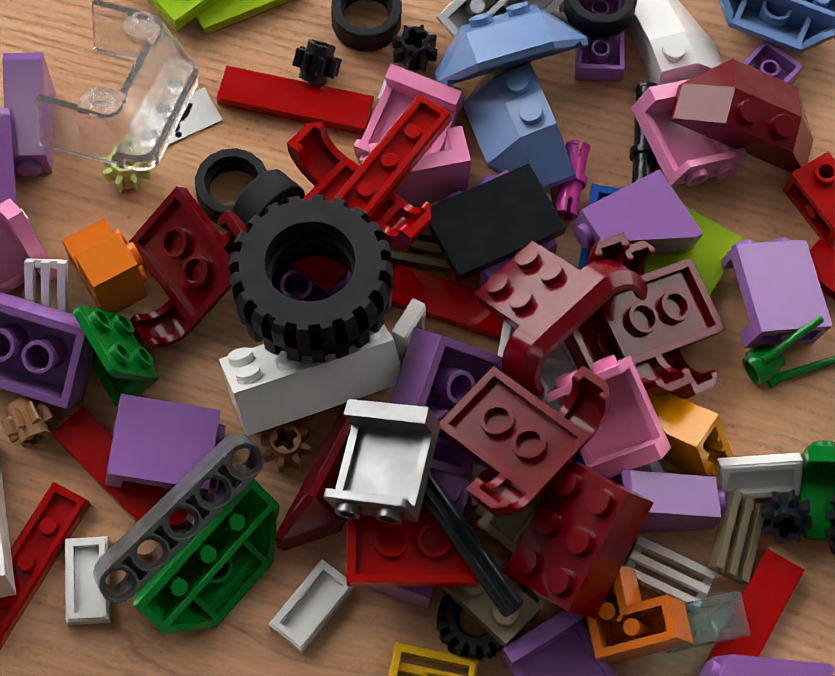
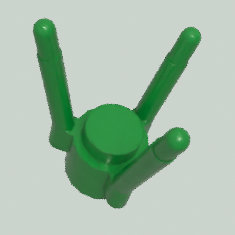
(765, 363)

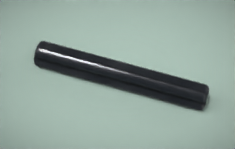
(471, 548)

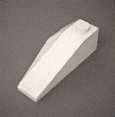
(671, 42)

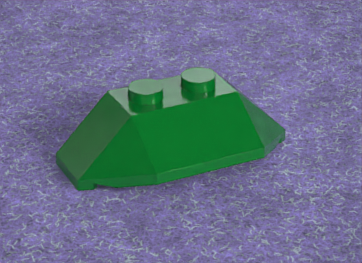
(214, 566)

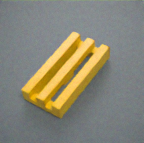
(429, 655)

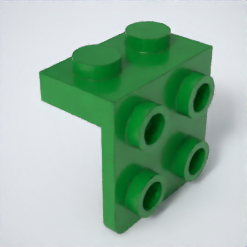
(118, 357)
(818, 486)

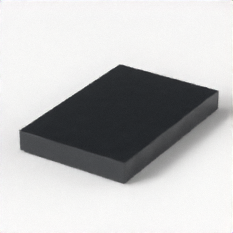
(494, 221)

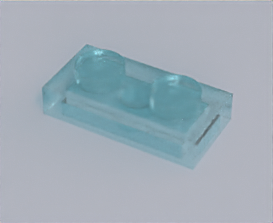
(716, 620)

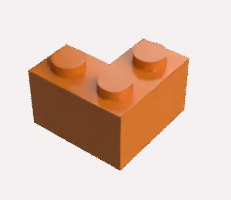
(107, 266)
(637, 628)

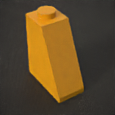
(693, 434)

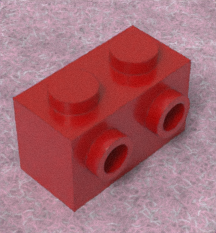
(813, 194)

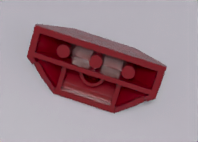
(747, 112)
(310, 513)

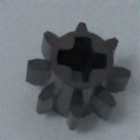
(414, 48)
(317, 62)
(786, 505)

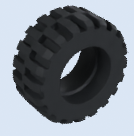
(303, 231)

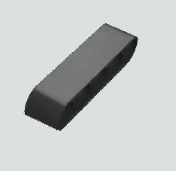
(172, 537)

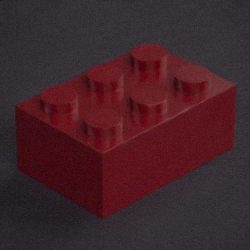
(579, 539)

